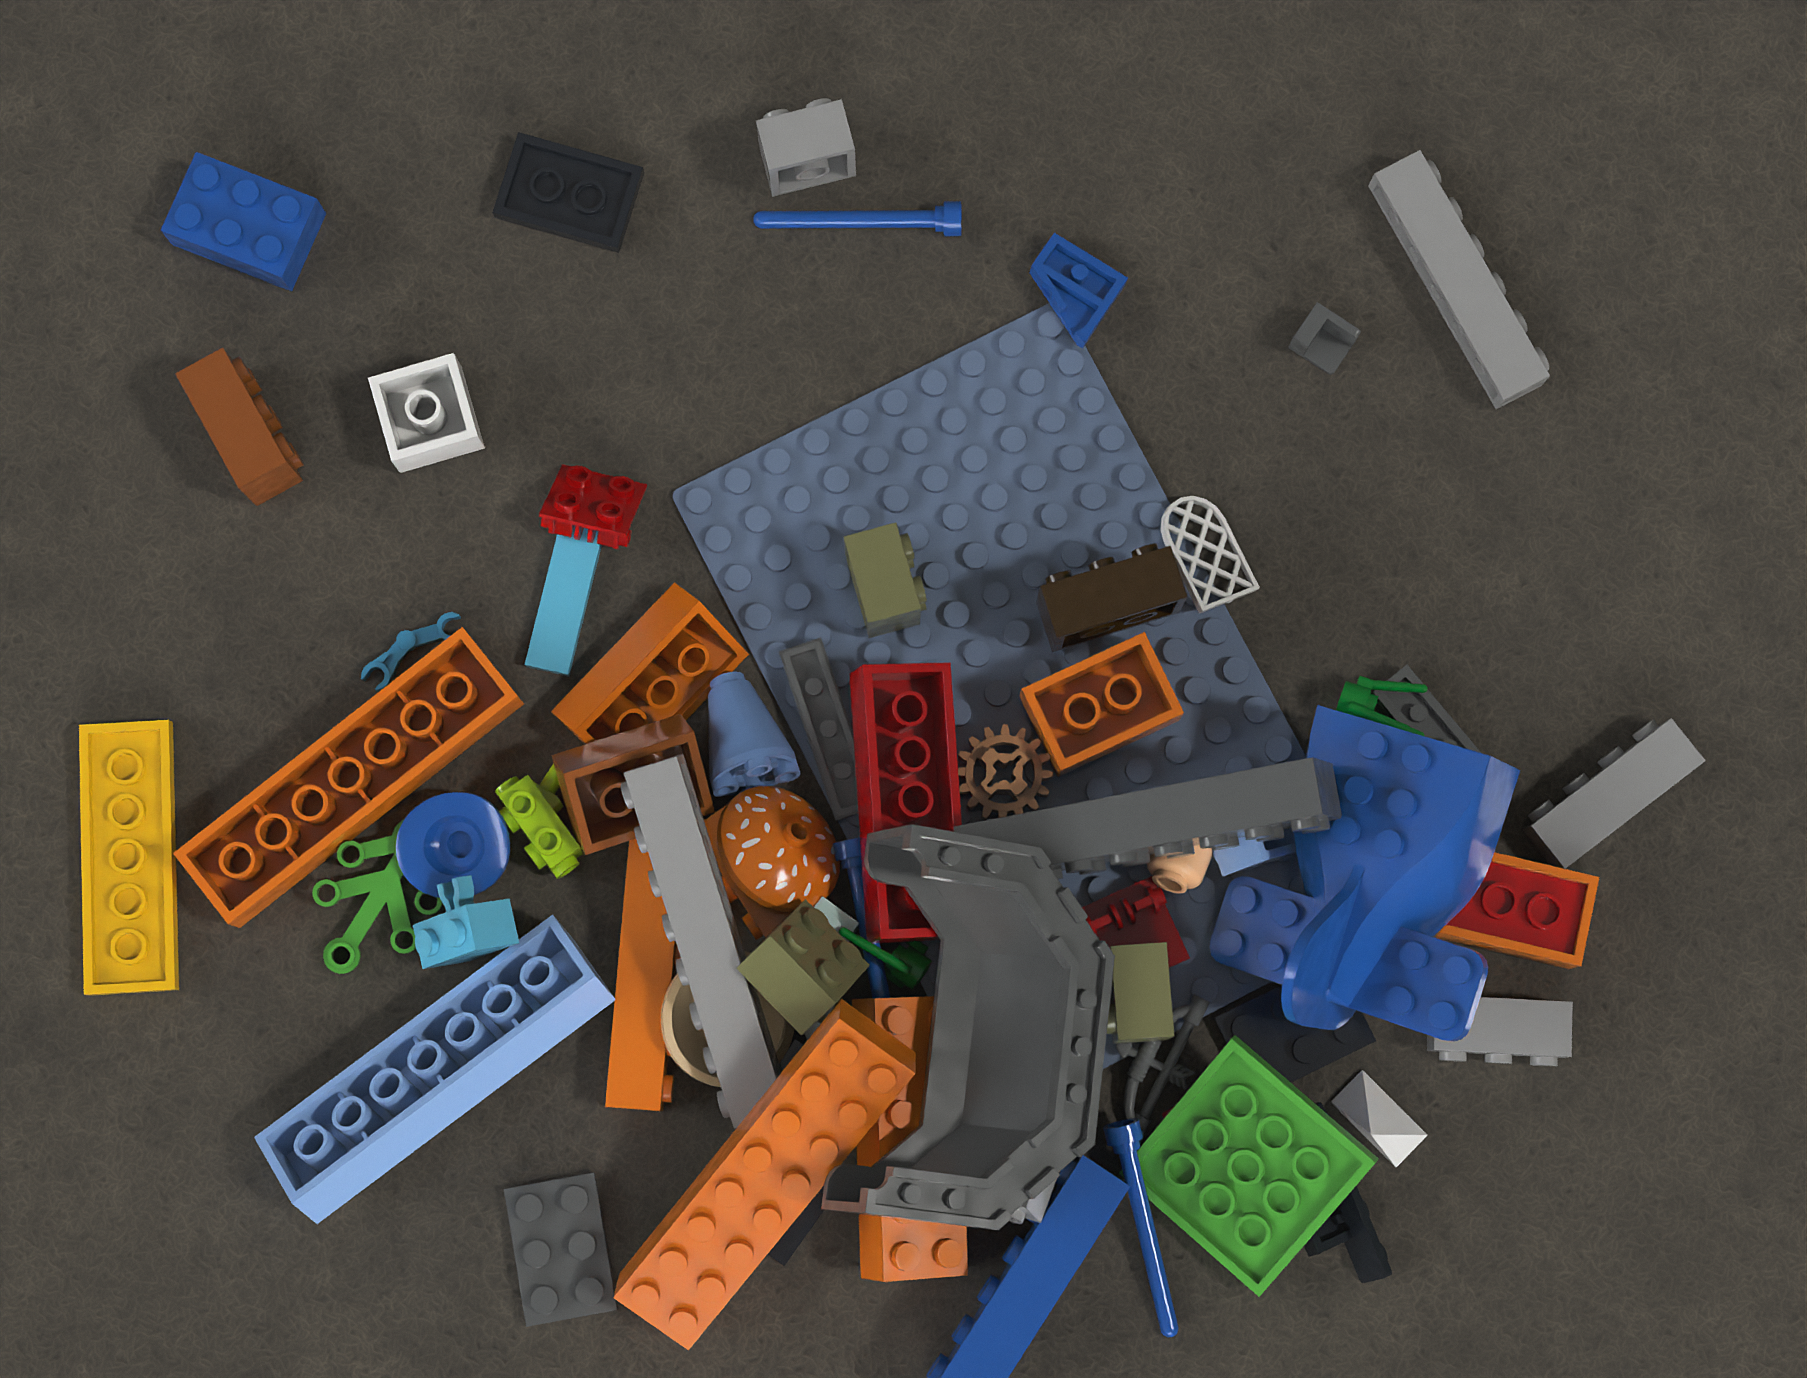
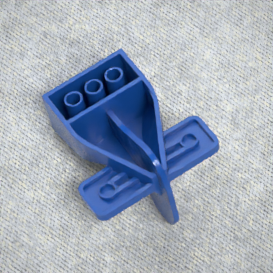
(1377, 885)

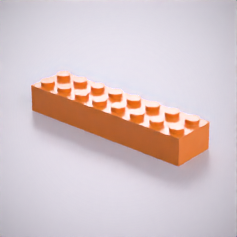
(348, 779)
(765, 1174)

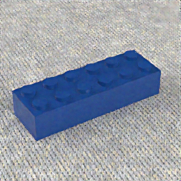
(1034, 1276)

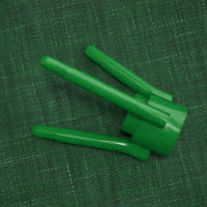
(1358, 700)
(903, 967)

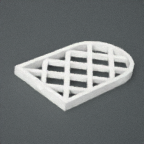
(1226, 533)

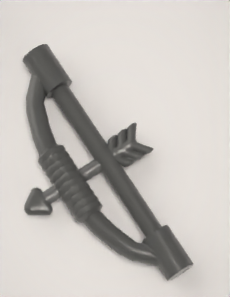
(1144, 1058)

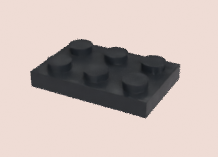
(568, 192)
(1286, 1045)

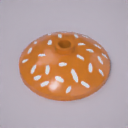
(777, 848)

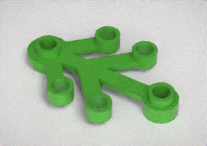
(383, 888)

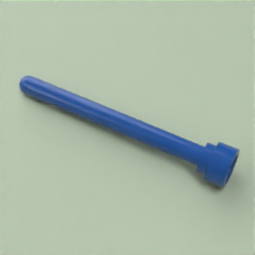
(943, 219)
(850, 856)
(1124, 1139)

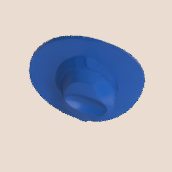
(452, 839)

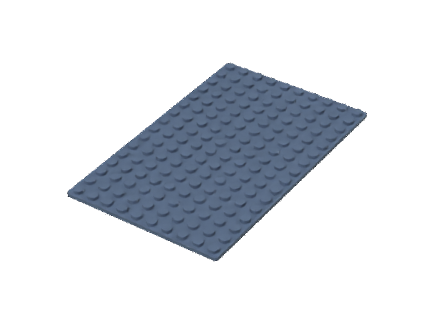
(1000, 475)

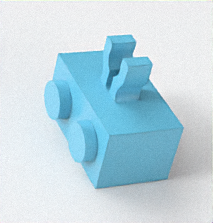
(466, 927)

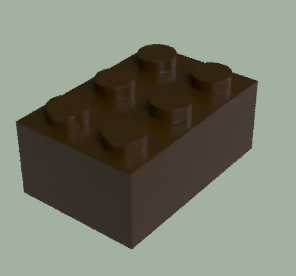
(1110, 596)

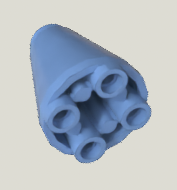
(744, 739)

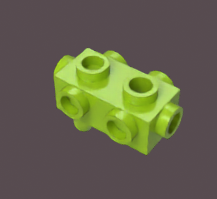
(535, 812)

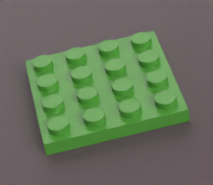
(1250, 1165)

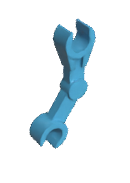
(406, 642)

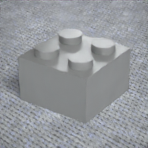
(806, 146)

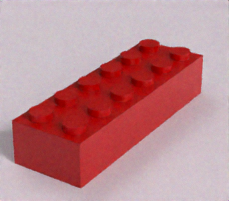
(902, 775)

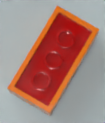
(1528, 912)

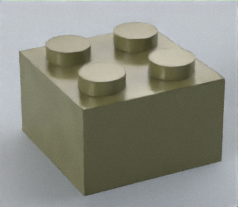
(883, 580)
(803, 966)
(1140, 994)

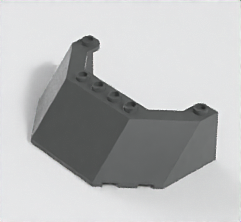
(1009, 1035)

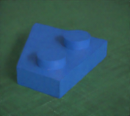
(1076, 286)

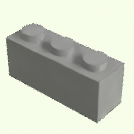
(1513, 1029)

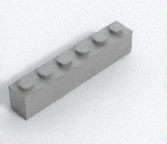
(1459, 279)

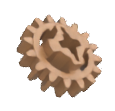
(989, 759)

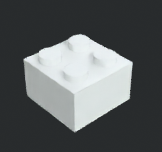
(426, 413)

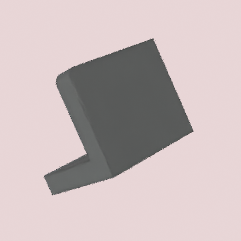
(1324, 339)

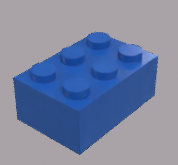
(243, 221)

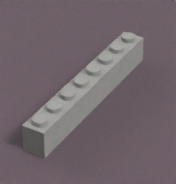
(704, 933)

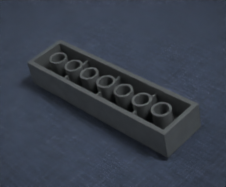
(1175, 817)

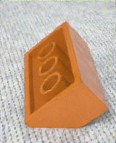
(653, 670)

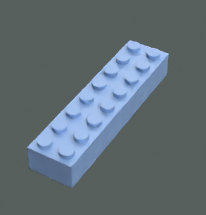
(433, 1070)

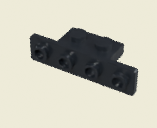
(1353, 1227)

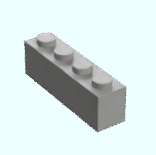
(1613, 794)

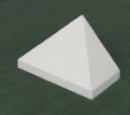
(1379, 1118)

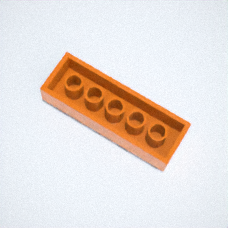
(892, 1246)

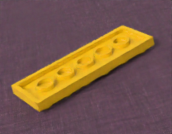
(128, 857)

